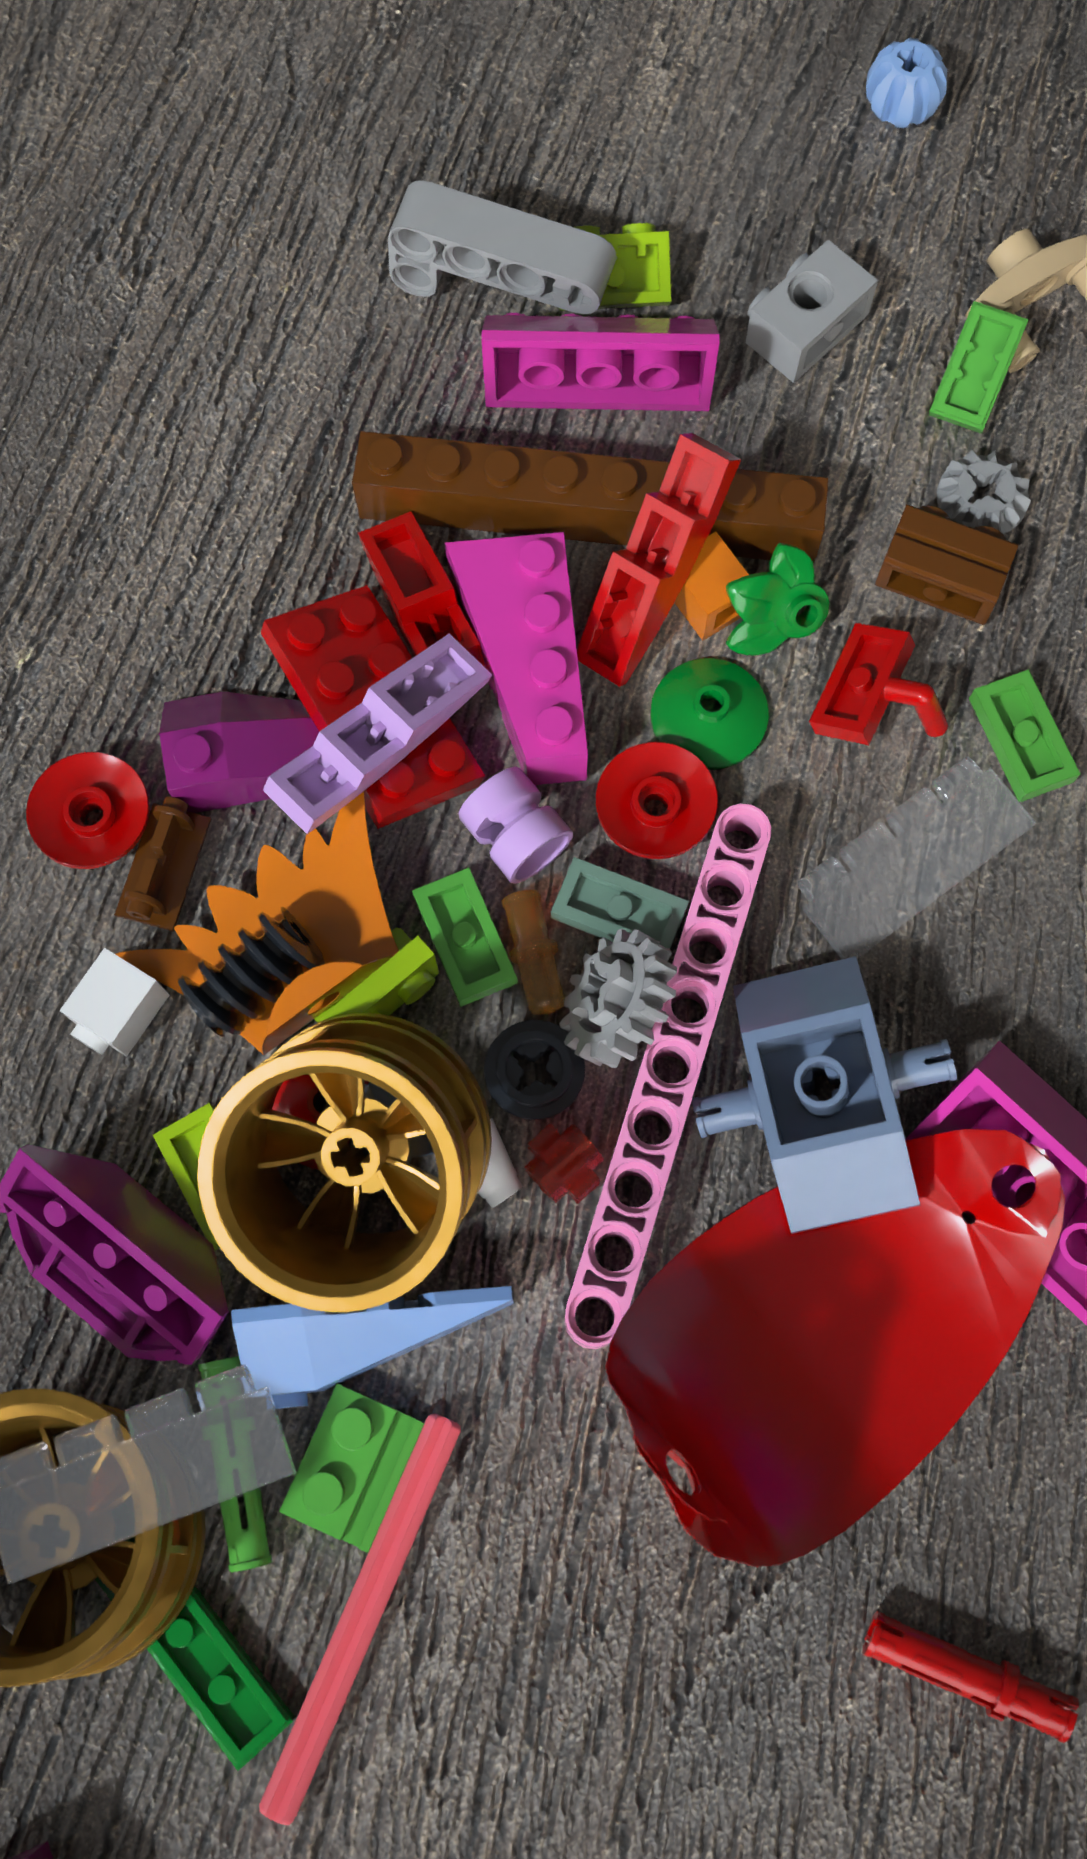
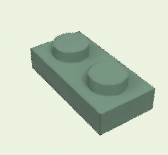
(607, 901)

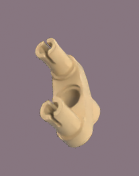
(1030, 273)

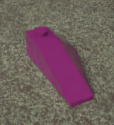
(228, 745)

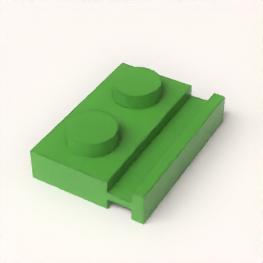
(352, 1467)

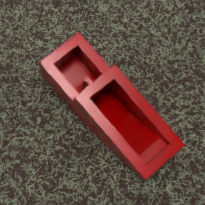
(416, 585)

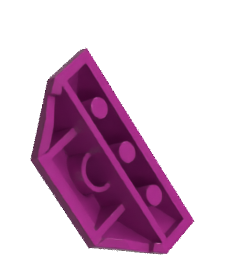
(114, 1254)

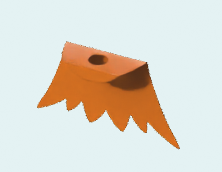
(332, 900)

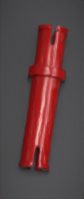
(980, 1680)

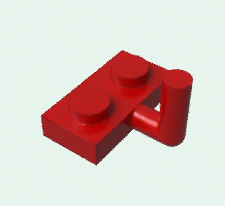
(866, 681)

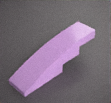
(377, 733)

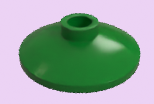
(714, 737)

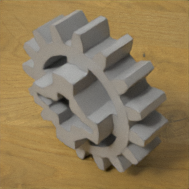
(618, 998)

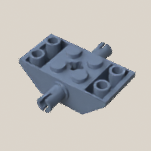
(837, 1154)

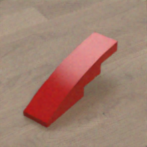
(658, 558)

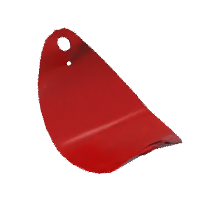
(831, 1356)

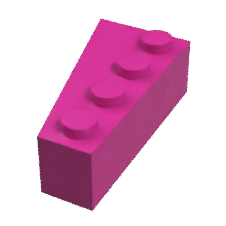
(523, 618)

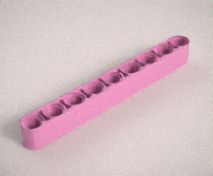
(674, 1038)

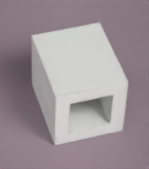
(113, 1004)

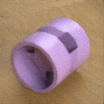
(509, 817)

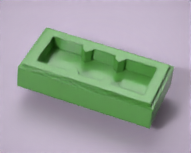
(978, 367)

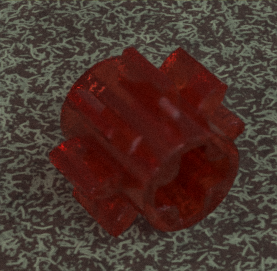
(563, 1163)

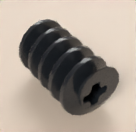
(251, 974)

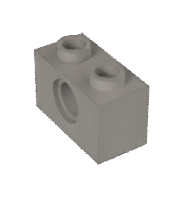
(836, 298)

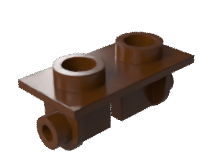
(163, 865)

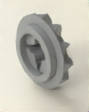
(960, 482)

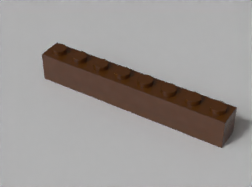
(568, 493)

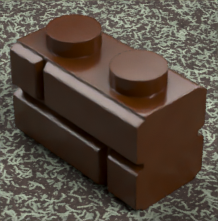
(947, 563)

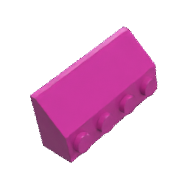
(599, 362)
(1010, 1096)

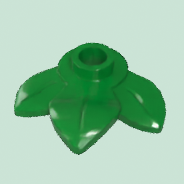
(772, 600)

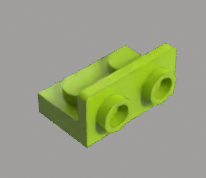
(641, 267)

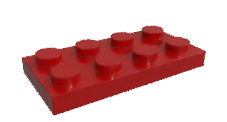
(331, 660)

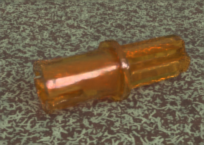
(534, 952)

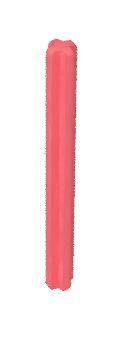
(359, 1621)

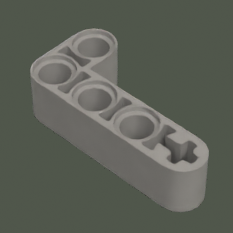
(497, 247)

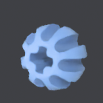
(906, 82)

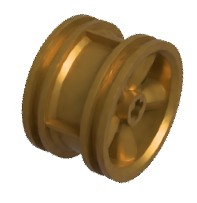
(314, 1252)
(146, 1576)

